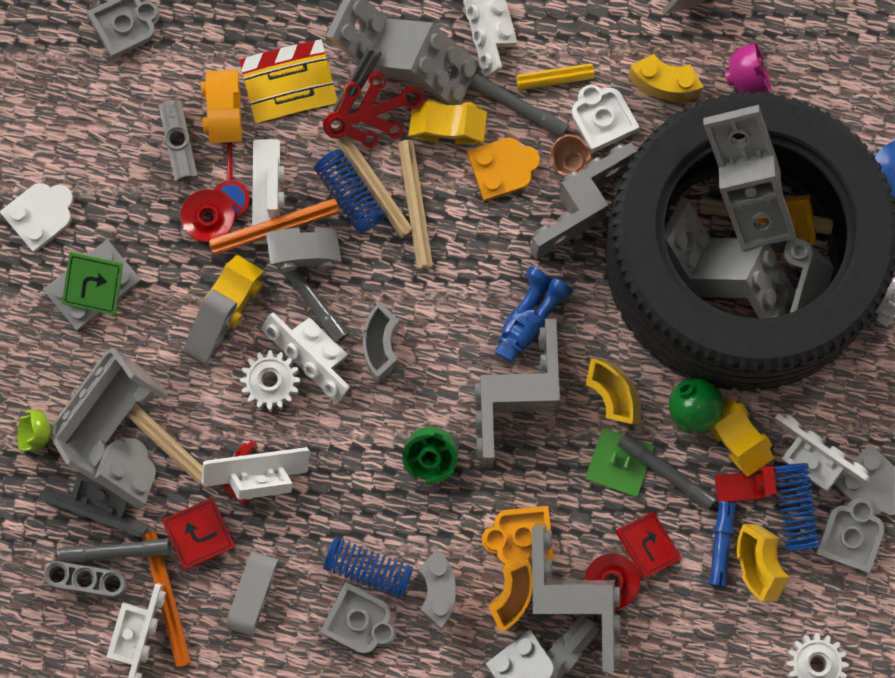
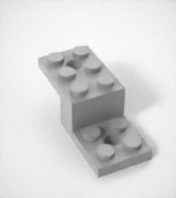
(749, 177)
(582, 200)

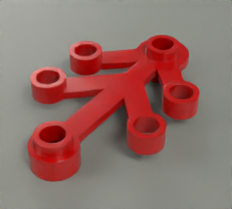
(368, 112)

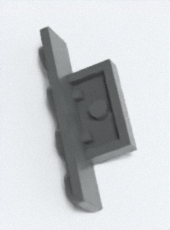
(97, 503)

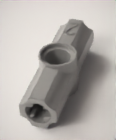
(174, 127)
(569, 648)

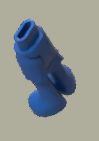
(523, 322)

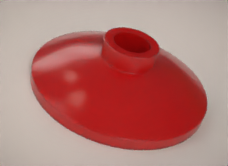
(204, 203)
(623, 569)

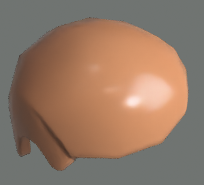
(570, 155)

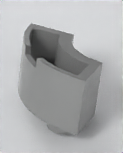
(308, 249)
(377, 342)
(440, 589)

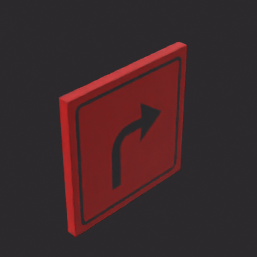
(198, 533)
(648, 545)

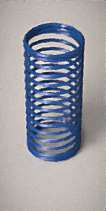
(319, 167)
(803, 543)
(330, 563)

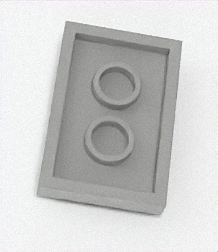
(81, 317)

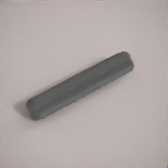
(361, 72)

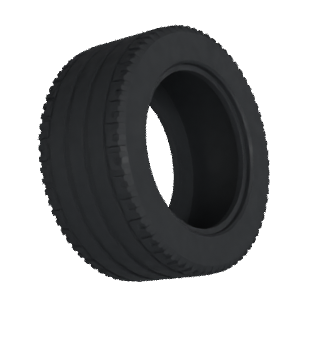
(735, 351)

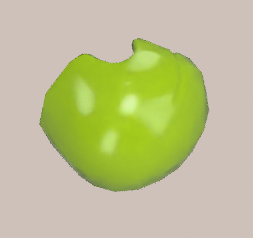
(33, 431)

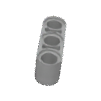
(210, 326)
(72, 580)
(251, 593)

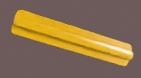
(555, 76)

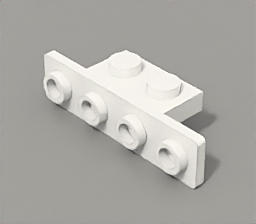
(490, 30)
(266, 182)
(311, 352)
(824, 463)
(257, 473)
(133, 631)

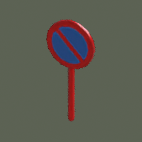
(234, 190)

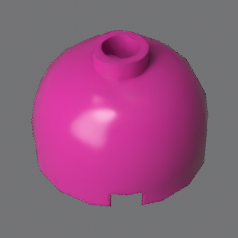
(748, 71)

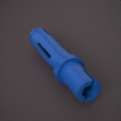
(722, 543)

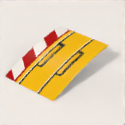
(288, 80)

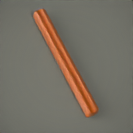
(286, 221)
(169, 608)

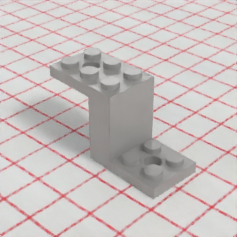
(408, 48)
(722, 269)
(517, 392)
(575, 596)

